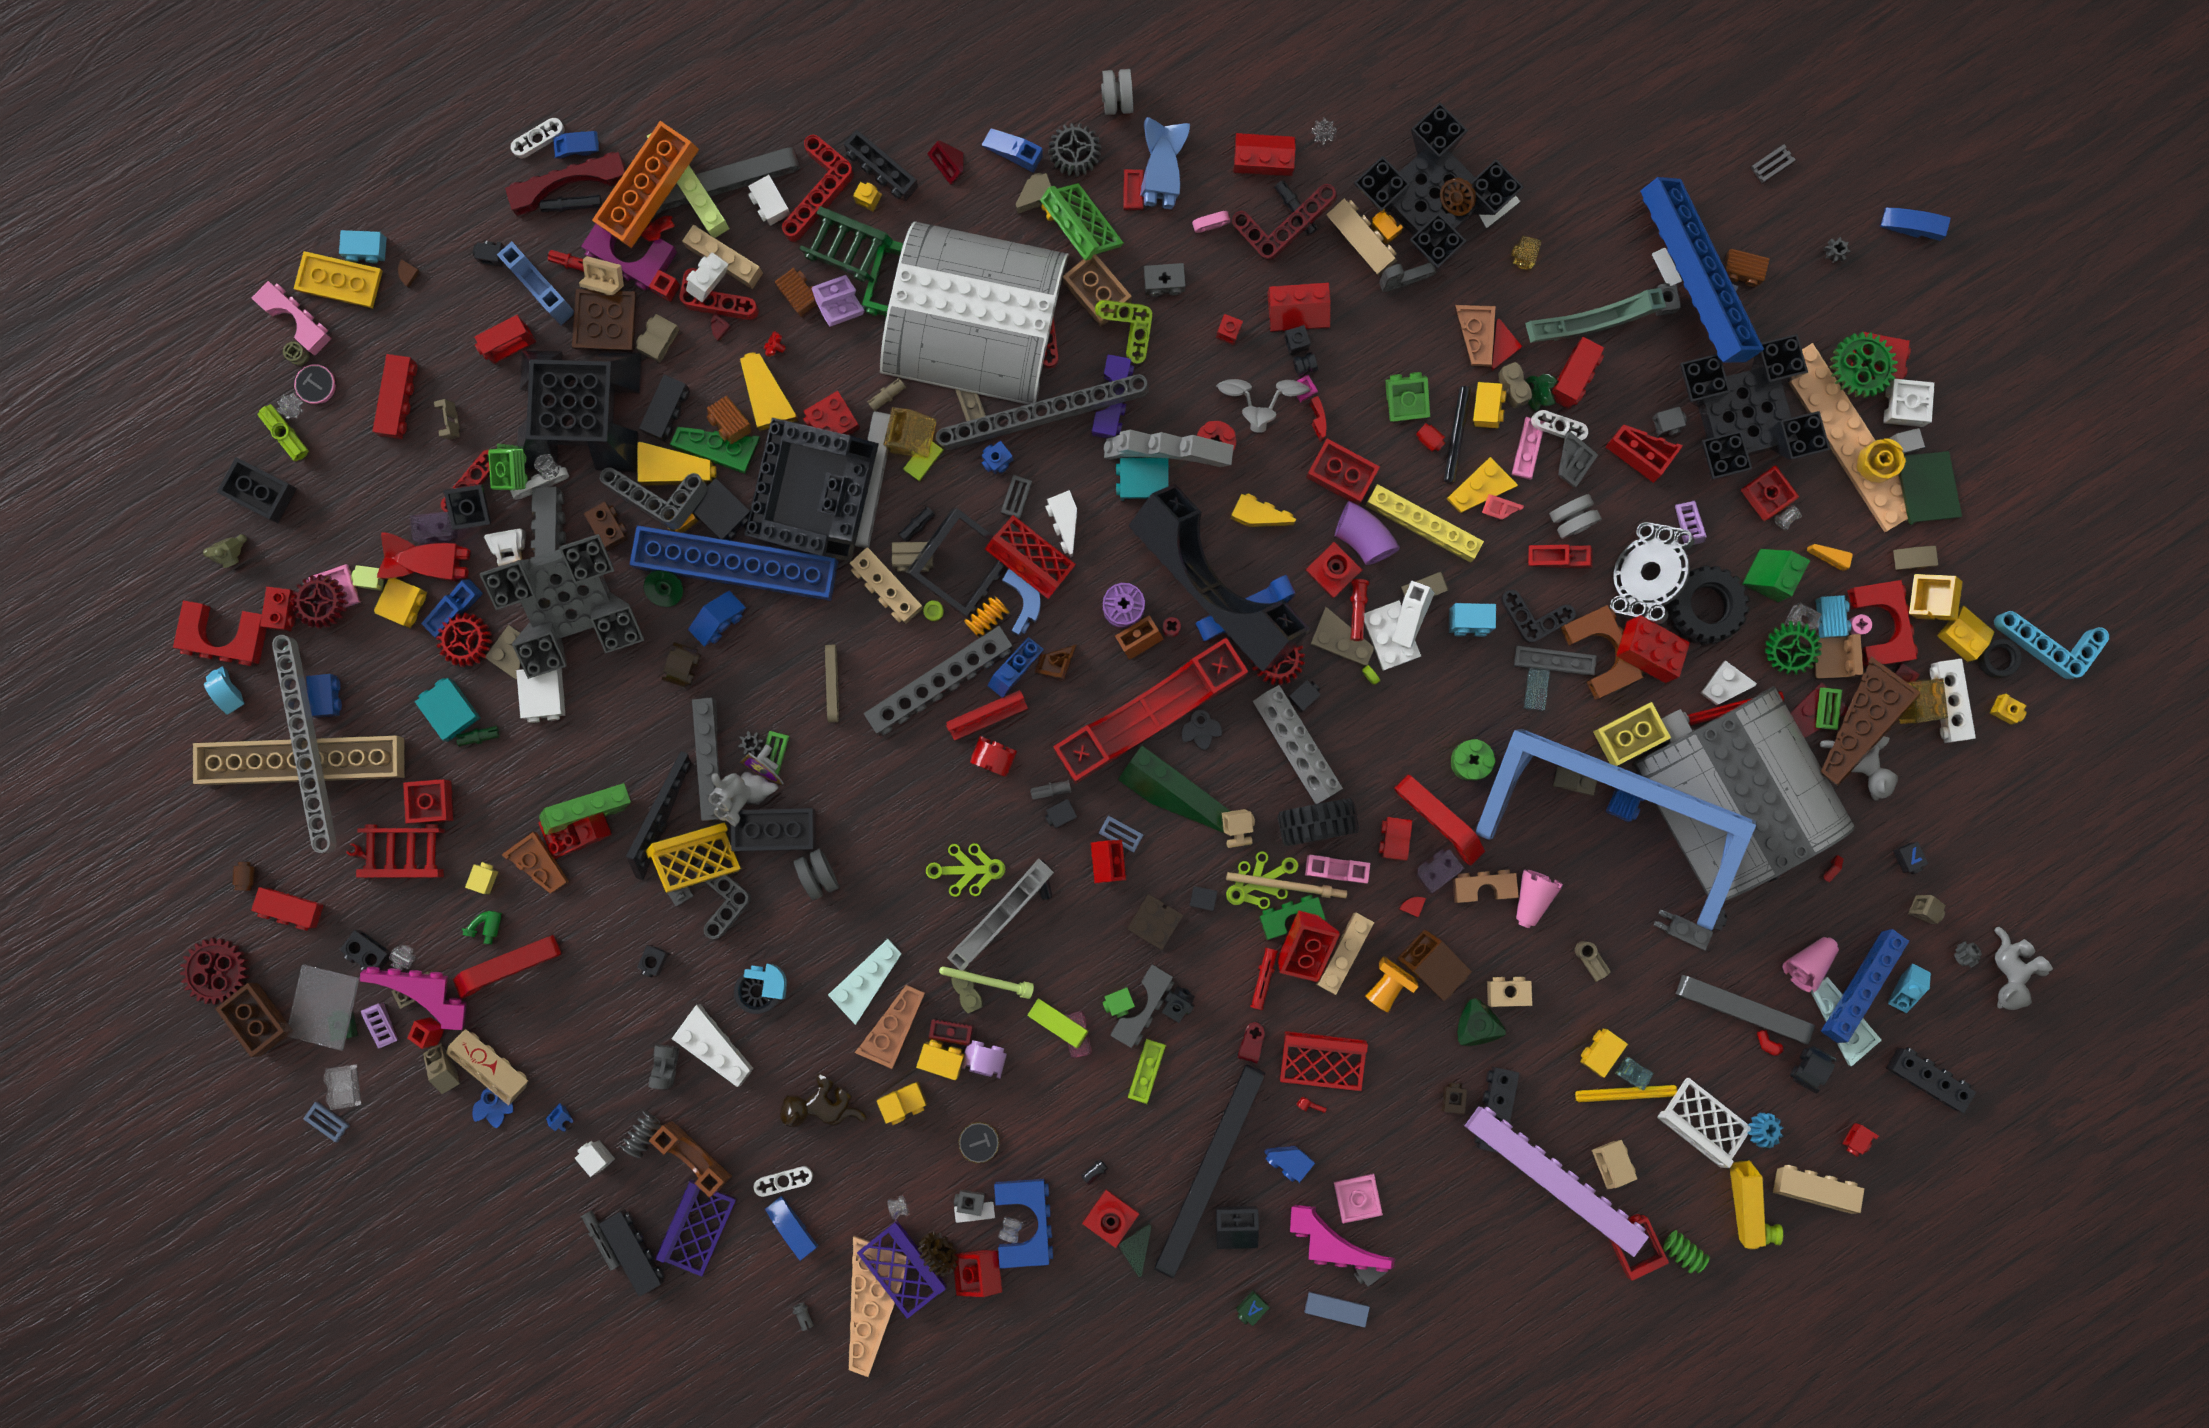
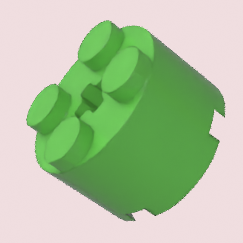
(1484, 760)

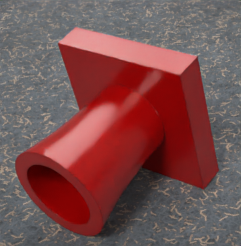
(1333, 580)
(1113, 1207)

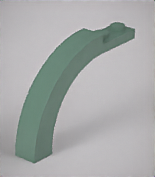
(1597, 319)

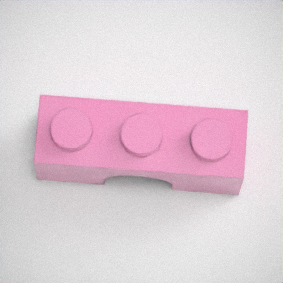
(1337, 869)

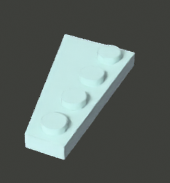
(860, 987)
(1863, 1038)

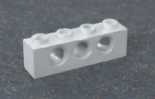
(1961, 709)

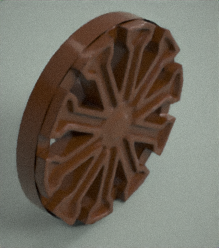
(1458, 196)

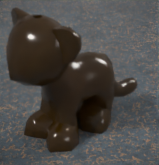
(796, 1109)

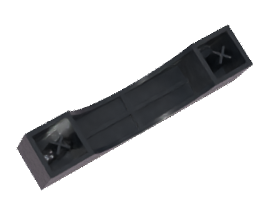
(1171, 530)

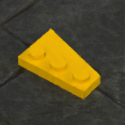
(1484, 481)

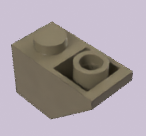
(440, 1069)

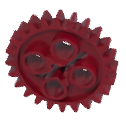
(196, 967)

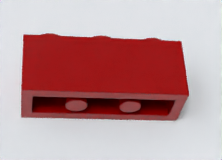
(287, 908)

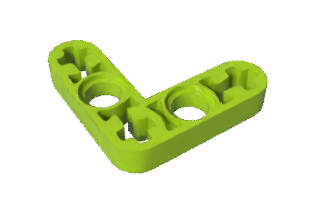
(1136, 323)

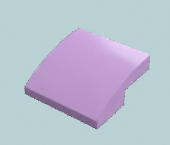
(837, 300)

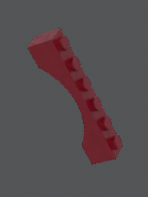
(527, 195)

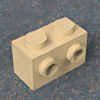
(1614, 1164)

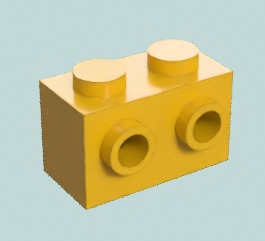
(1489, 405)
(1603, 1052)

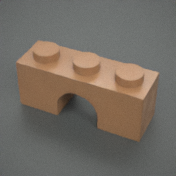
(1503, 885)

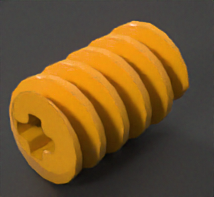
(987, 616)

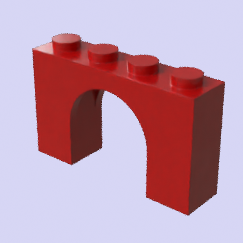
(1891, 598)
(192, 636)

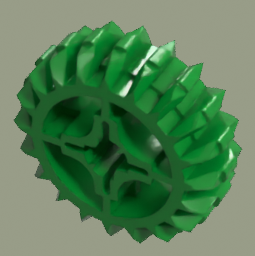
(1801, 650)

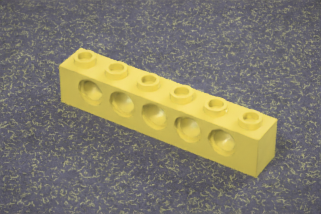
(1424, 523)

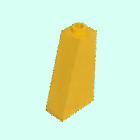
(764, 393)
(670, 467)
(1749, 1204)

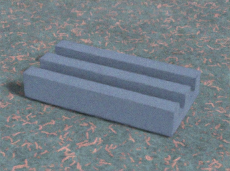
(1106, 826)
(340, 1131)

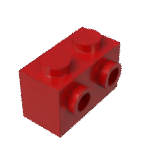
(278, 610)
(1108, 861)

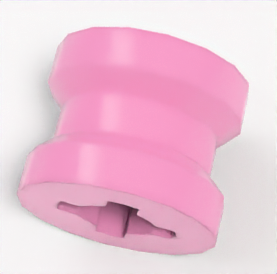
(1856, 626)

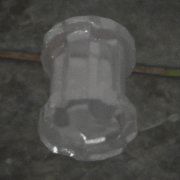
(1787, 517)

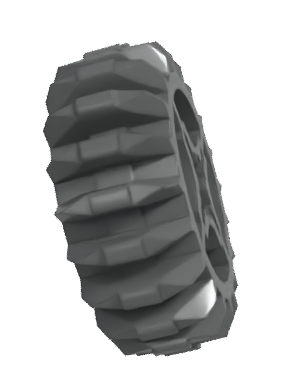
(1082, 149)

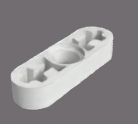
(537, 130)
(1550, 427)
(767, 1179)

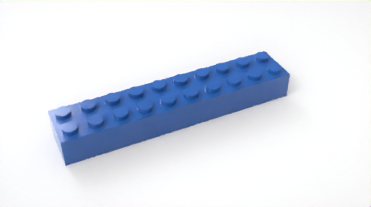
(1701, 270)
(734, 563)

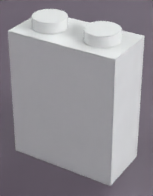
(541, 696)

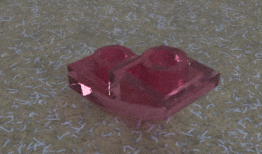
(1085, 1047)

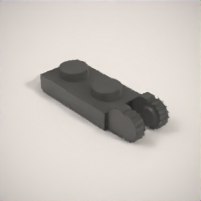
(1685, 930)

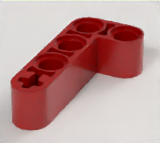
(720, 301)

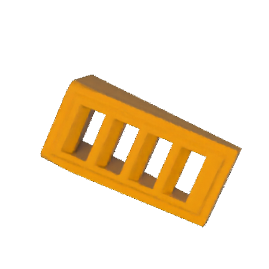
(1835, 557)

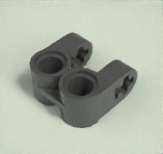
(664, 1067)

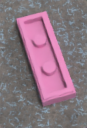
(1527, 450)

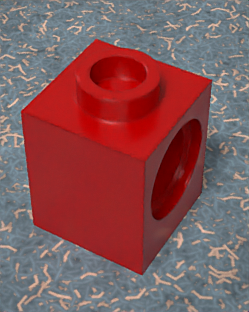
(1229, 329)

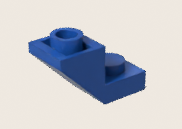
(576, 143)

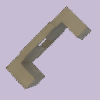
(452, 427)

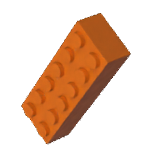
(645, 184)

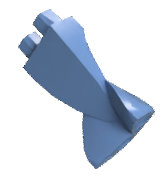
(1162, 170)

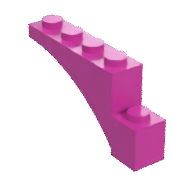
(425, 989)
(1329, 1246)

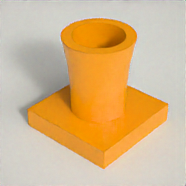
(1390, 984)

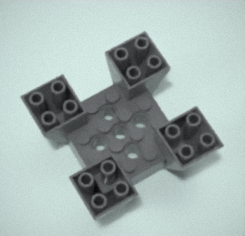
(529, 580)

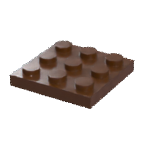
(604, 320)

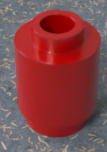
(1431, 437)

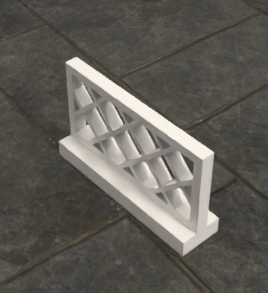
(1697, 1138)

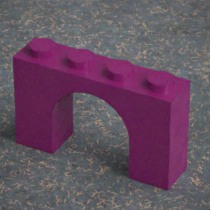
(601, 244)

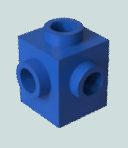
(997, 451)

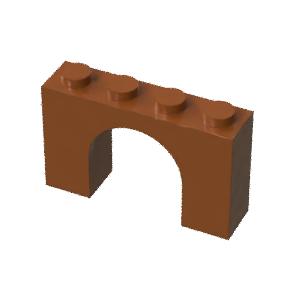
(1603, 624)
(674, 1140)

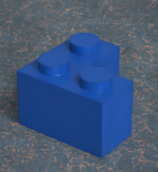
(716, 618)

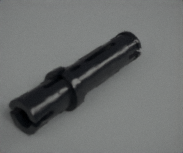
(1291, 201)
(562, 204)

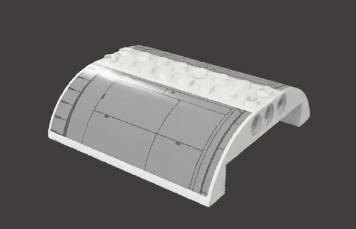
(971, 312)

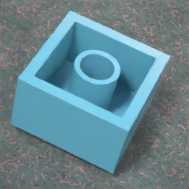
(1472, 618)

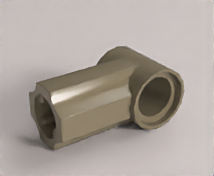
(1593, 961)

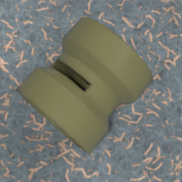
(299, 356)

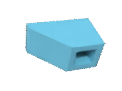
(1910, 988)

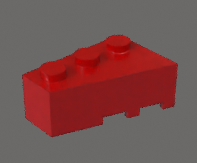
(1643, 452)

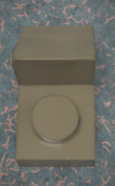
(1574, 781)

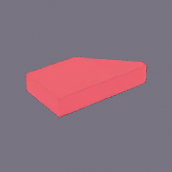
(1500, 507)

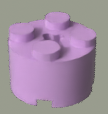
(983, 1059)

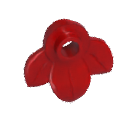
(653, 230)

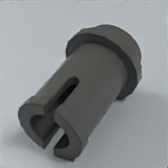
(803, 1315)

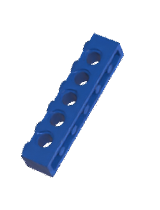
(1865, 986)

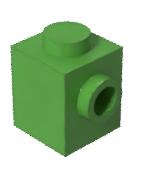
(1118, 1002)

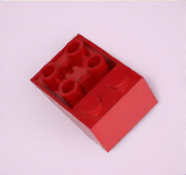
(577, 835)

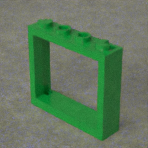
(872, 307)

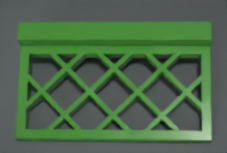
(1074, 225)

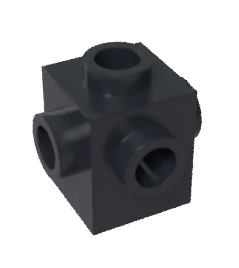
(1178, 1003)

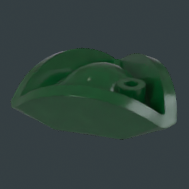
(1478, 1024)

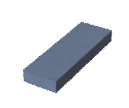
(1336, 1309)

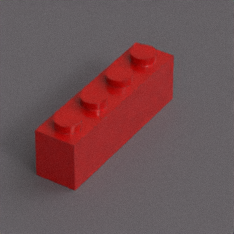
(394, 396)

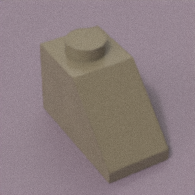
(1032, 192)
(1927, 909)

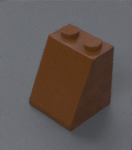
(1434, 965)

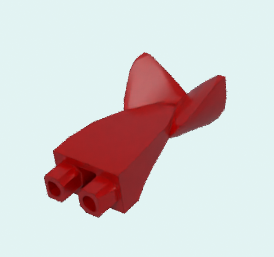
(430, 560)

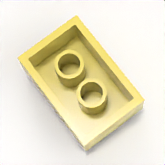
(1632, 734)

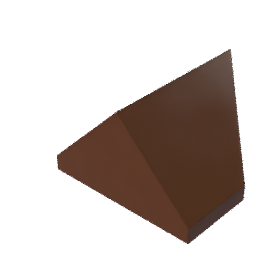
(1056, 663)

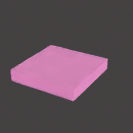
(343, 575)
(1358, 1198)

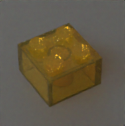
(1929, 705)

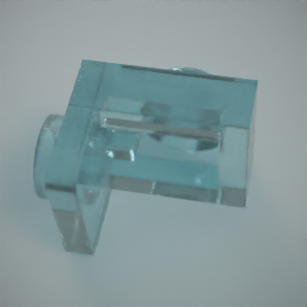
(1634, 1073)

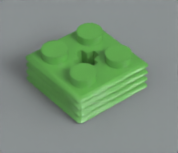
(507, 469)

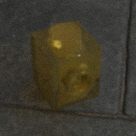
(1526, 252)

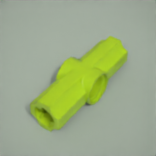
(276, 424)

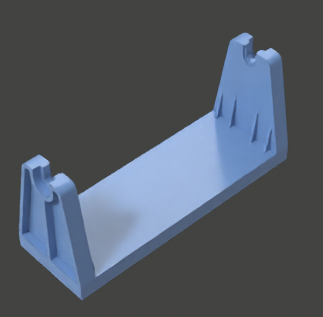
(1527, 744)

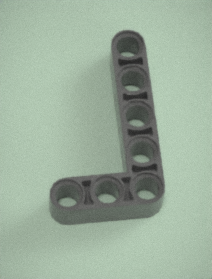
(651, 501)
(730, 896)

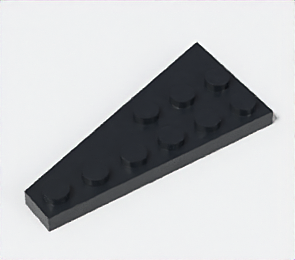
(657, 818)

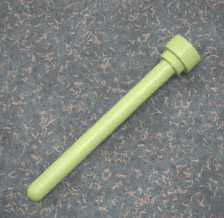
(1023, 989)

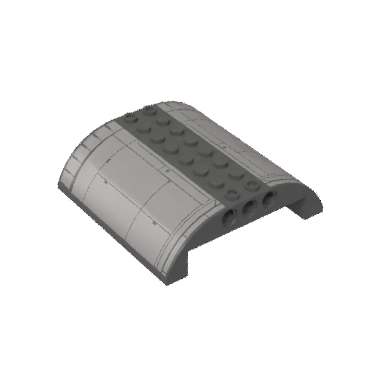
(1759, 769)

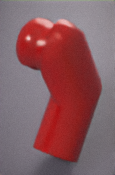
(1768, 1045)

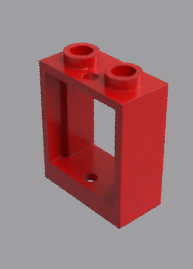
(504, 339)
(1649, 1264)

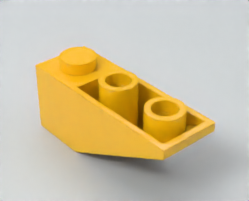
(1256, 514)

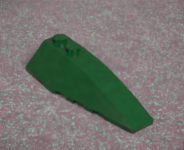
(1171, 790)

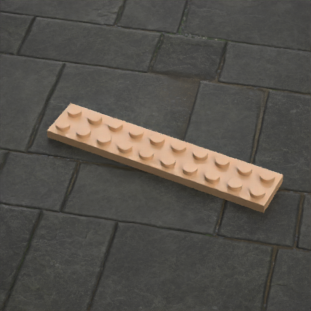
(1847, 437)

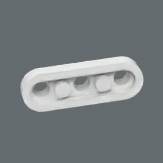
(538, 482)

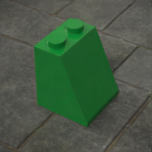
(1776, 573)

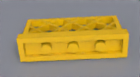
(684, 843)

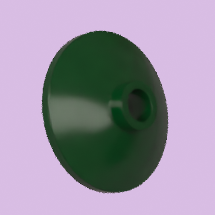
(663, 595)

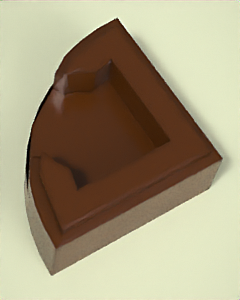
(407, 273)

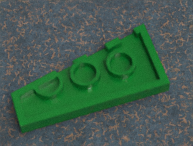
(713, 448)

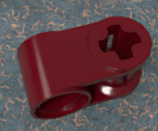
(1251, 1046)

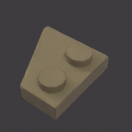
(503, 653)

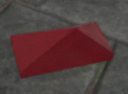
(948, 160)

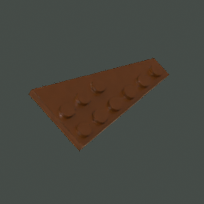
(1872, 713)

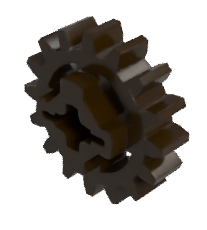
(938, 1254)

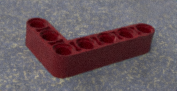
(1287, 225)

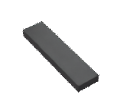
(1555, 660)

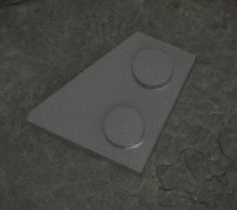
(1575, 459)

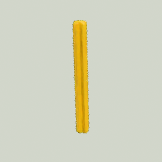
(1625, 1093)

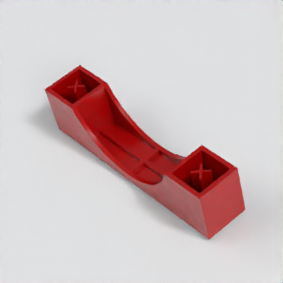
(1151, 711)

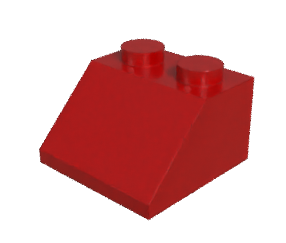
(977, 1273)

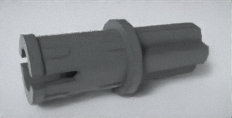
(1050, 790)

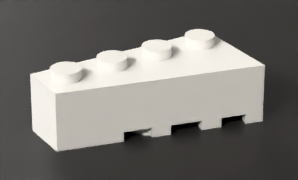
(709, 1044)

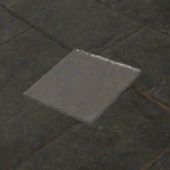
(322, 1007)

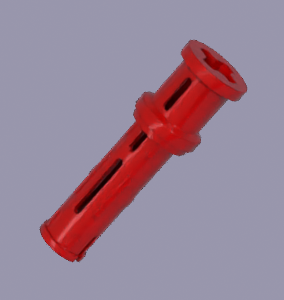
(1358, 600)

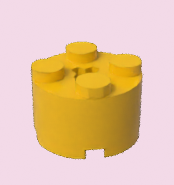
(1881, 470)

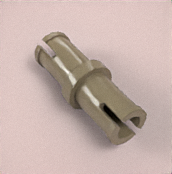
(886, 394)

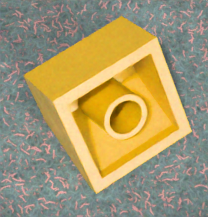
(1967, 635)

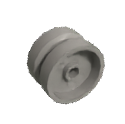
(1117, 91)
(1576, 518)

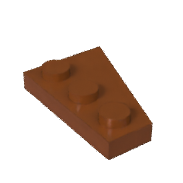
(536, 860)

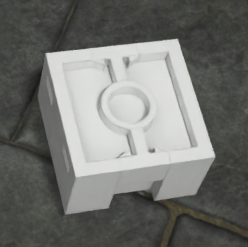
(1909, 403)

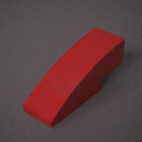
(1560, 556)

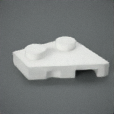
(1726, 684)

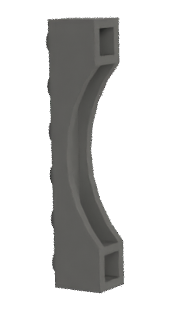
(706, 745)

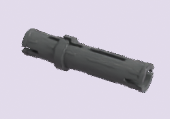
(612, 1260)

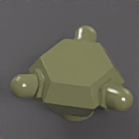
(226, 551)

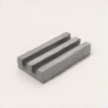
(1786, 154)

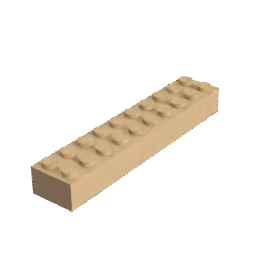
(275, 763)

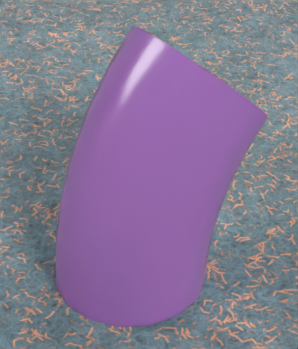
(1365, 534)

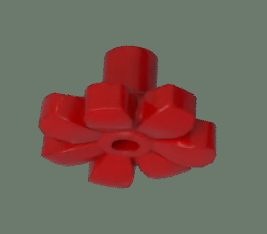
(774, 344)

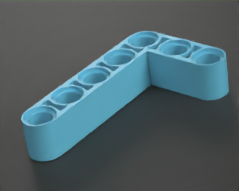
(2050, 647)

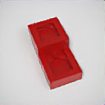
(1318, 424)

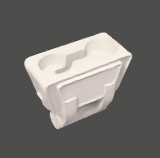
(506, 542)

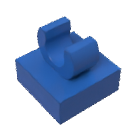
(557, 1117)

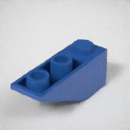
(1014, 149)
(1015, 667)

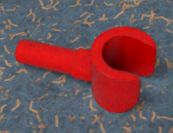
(358, 852)
(1304, 1104)

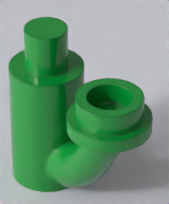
(491, 926)

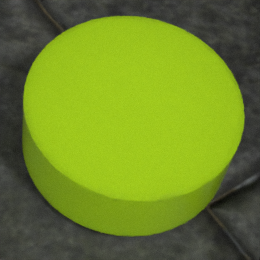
(933, 610)
(1371, 675)

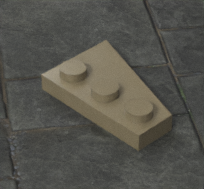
(1334, 636)

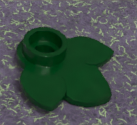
(1541, 393)

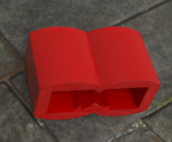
(1396, 838)

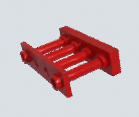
(410, 869)

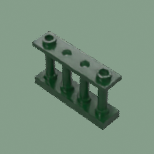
(845, 225)

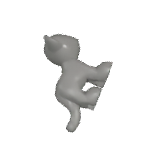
(1880, 780)
(735, 791)
(2015, 993)

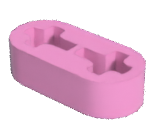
(1211, 221)

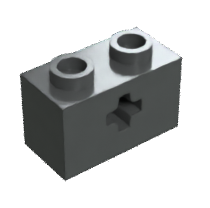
(1174, 276)

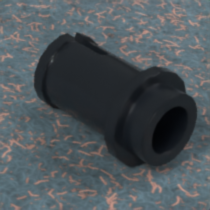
(1094, 1172)

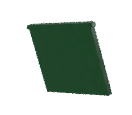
(1929, 487)

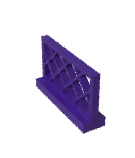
(677, 1227)
(911, 1251)

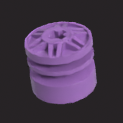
(1115, 614)

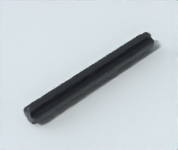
(1457, 434)

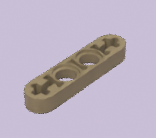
(832, 683)

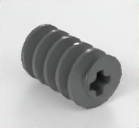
(642, 1135)

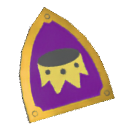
(762, 765)

